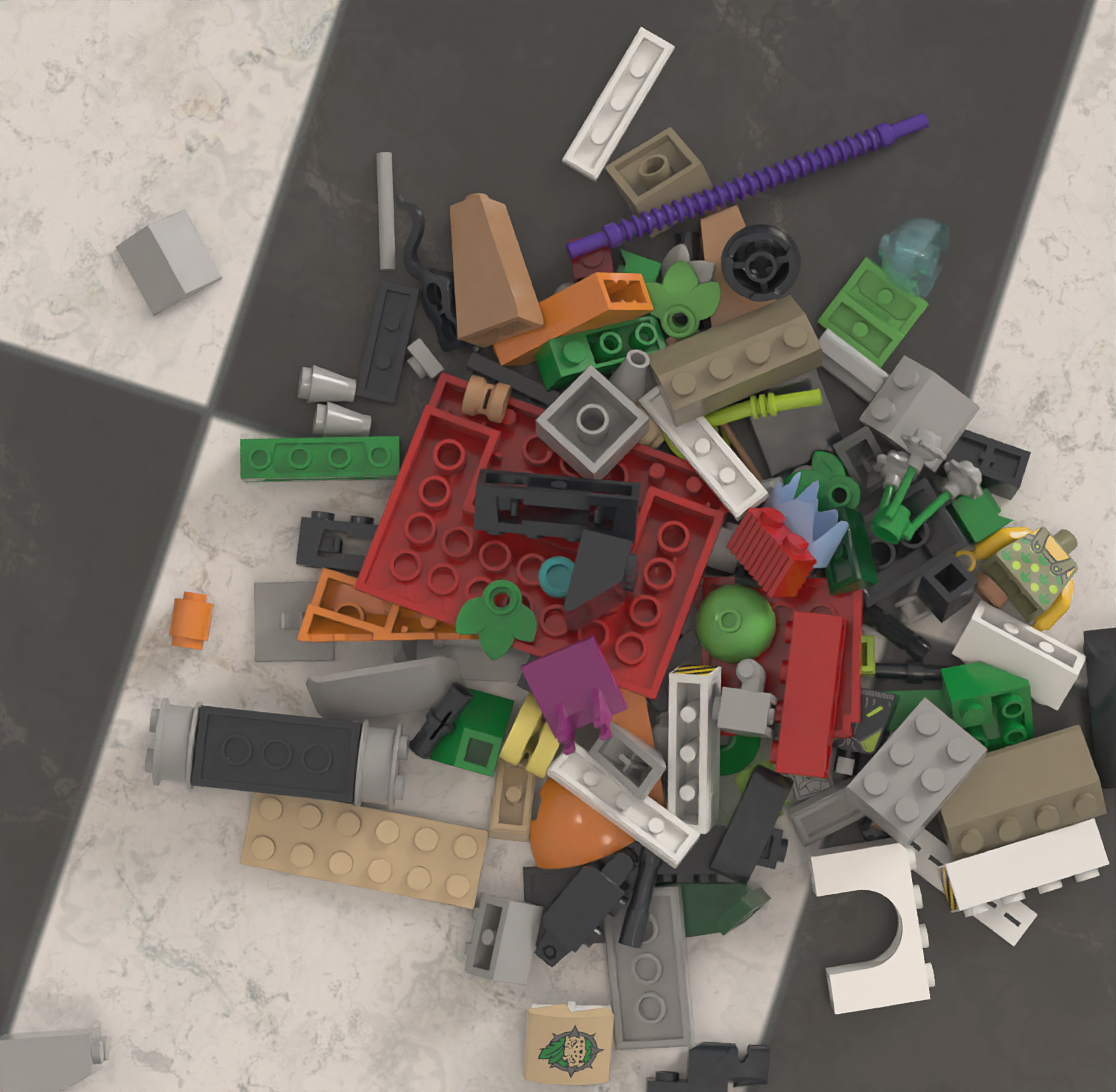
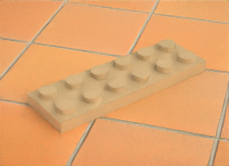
(365, 848)

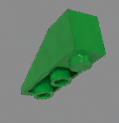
(604, 348)

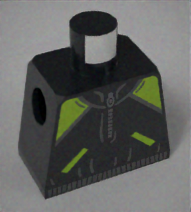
(869, 735)

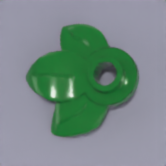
(831, 476)
(497, 625)

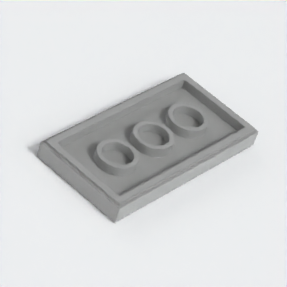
(651, 982)

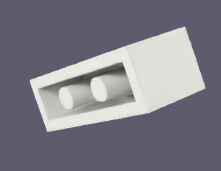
(1022, 651)

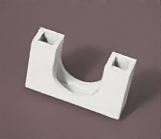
(900, 971)

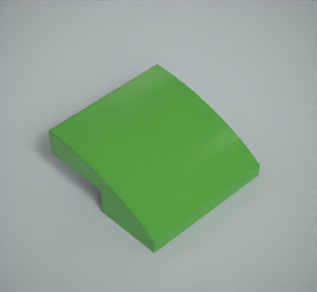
(872, 313)

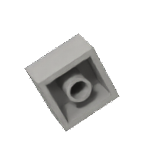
(592, 425)

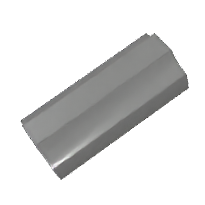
(851, 366)

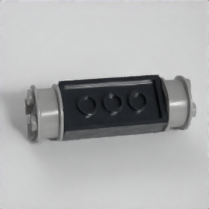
(277, 754)

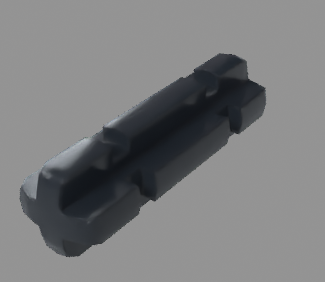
(896, 632)

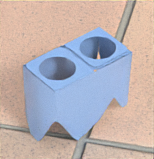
(803, 519)

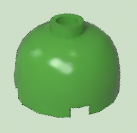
(735, 623)

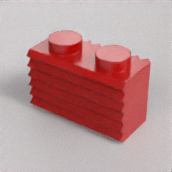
(771, 552)

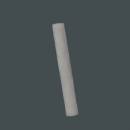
(386, 211)

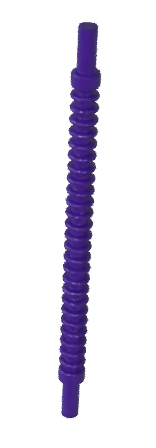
(613, 234)

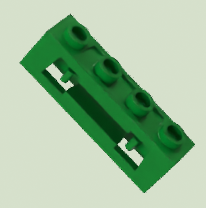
(320, 459)

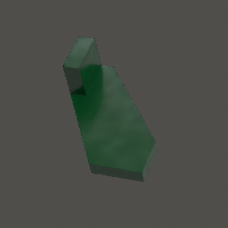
(717, 905)

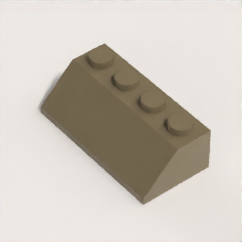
(735, 360)
(1023, 794)

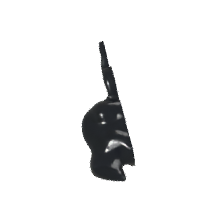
(438, 285)

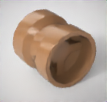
(478, 395)

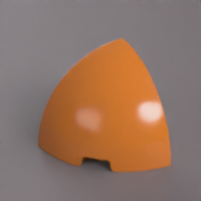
(571, 831)

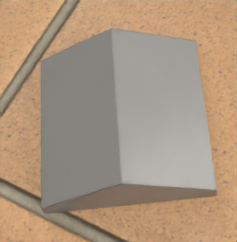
(168, 261)

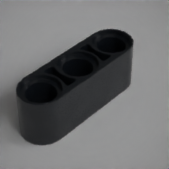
(751, 824)

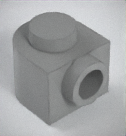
(721, 556)

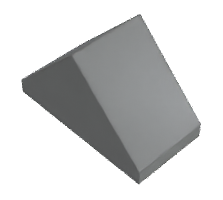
(629, 760)

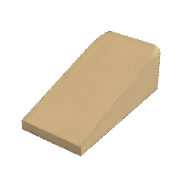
(512, 802)

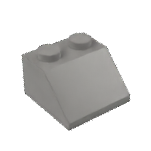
(918, 399)

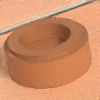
(990, 591)

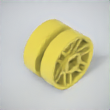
(531, 736)

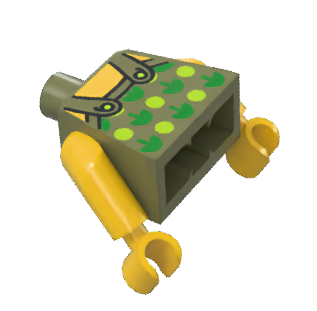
(1030, 570)

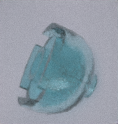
(913, 254)

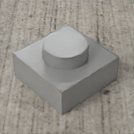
(423, 361)

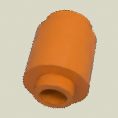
(191, 621)

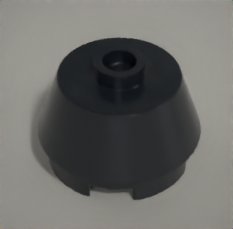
(760, 262)

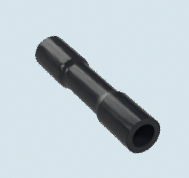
(638, 912)

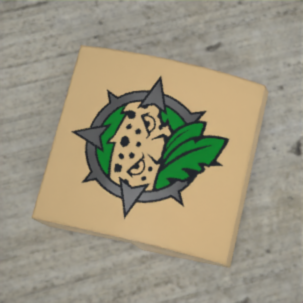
(568, 1045)

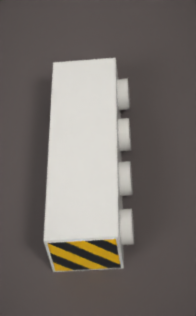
(694, 746)
(1023, 866)

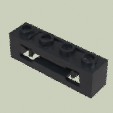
(555, 505)
(313, 541)

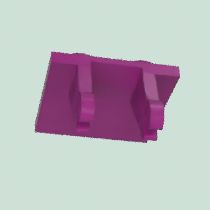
(575, 690)

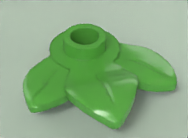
(683, 294)

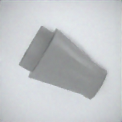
(632, 375)
(322, 385)
(337, 421)

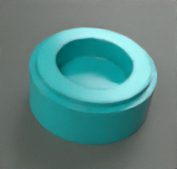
(556, 576)

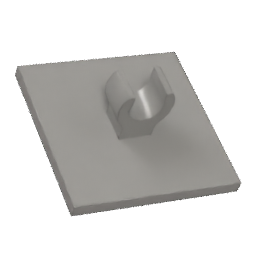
(278, 620)

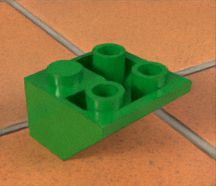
(988, 704)
(477, 735)

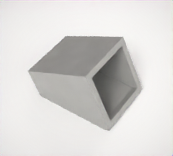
(50, 1059)

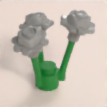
(901, 469)

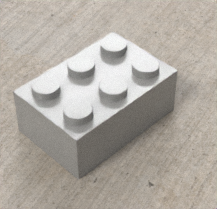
(915, 773)

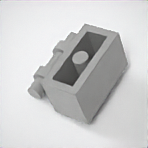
(747, 709)
(503, 939)

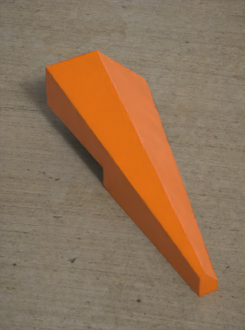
(346, 614)

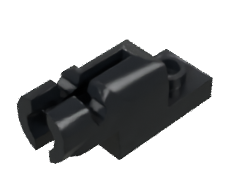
(713, 1067)

